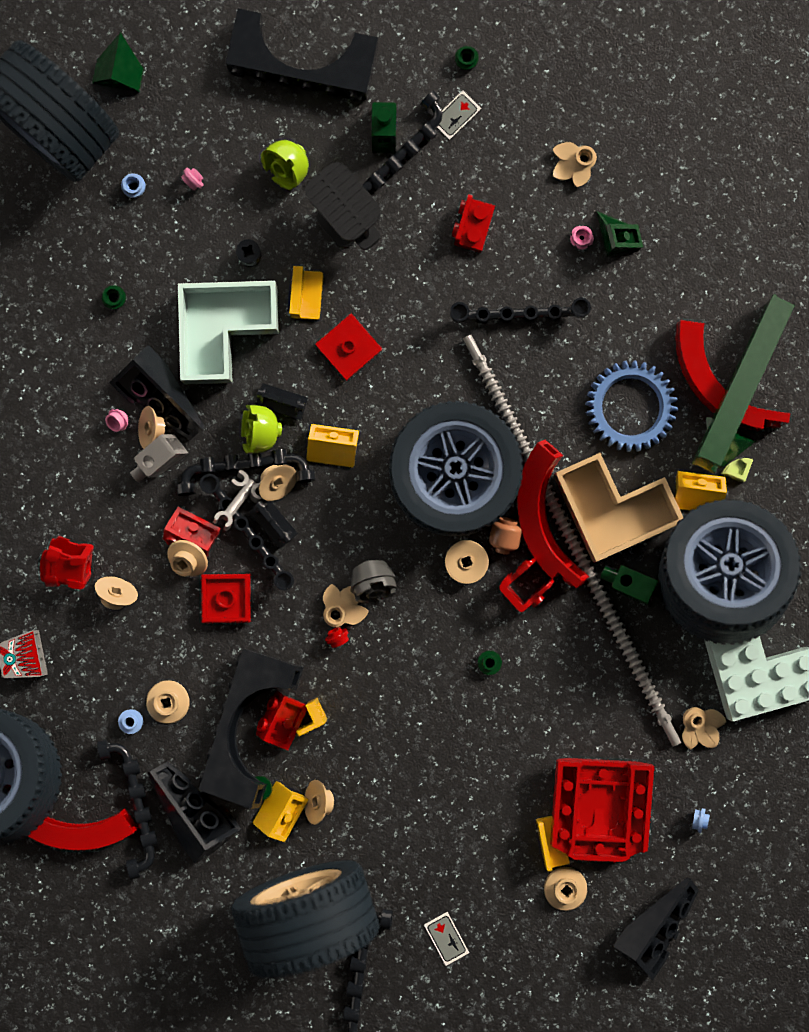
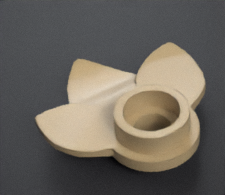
(570, 164)
(345, 603)
(704, 730)

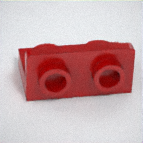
(473, 224)
(191, 528)
(281, 720)

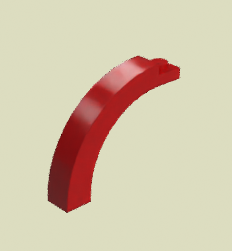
(705, 385)
(534, 519)
(84, 836)

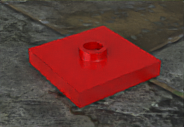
(348, 347)
(226, 598)

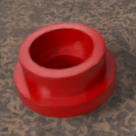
(337, 637)

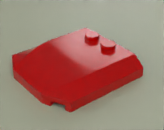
(601, 808)

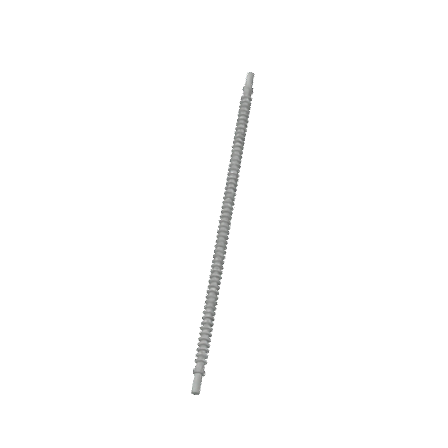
(663, 718)

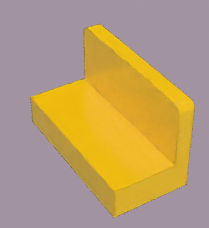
(306, 294)
(332, 445)
(698, 489)
(317, 715)
(280, 812)
(551, 856)

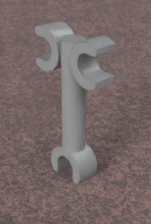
(246, 488)

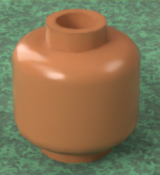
(505, 535)

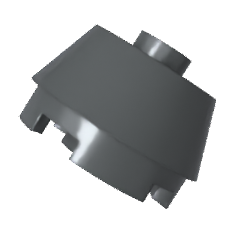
(373, 580)

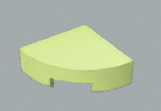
(738, 469)

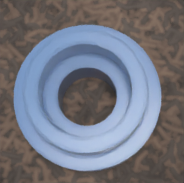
(128, 180)
(138, 721)
(700, 820)

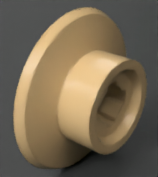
(149, 426)
(277, 482)
(477, 556)
(187, 558)
(115, 592)
(179, 702)
(319, 802)
(556, 882)

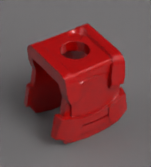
(66, 563)
(534, 599)

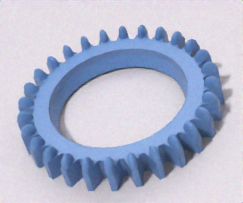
(664, 405)

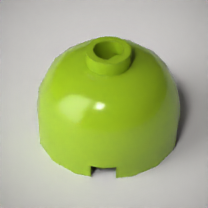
(286, 162)
(260, 429)

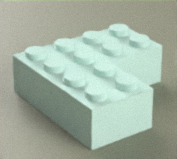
(214, 313)
(758, 684)

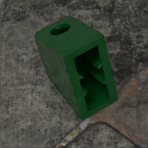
(384, 126)
(640, 589)

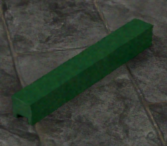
(743, 384)

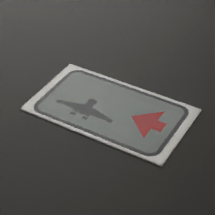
(457, 114)
(446, 938)

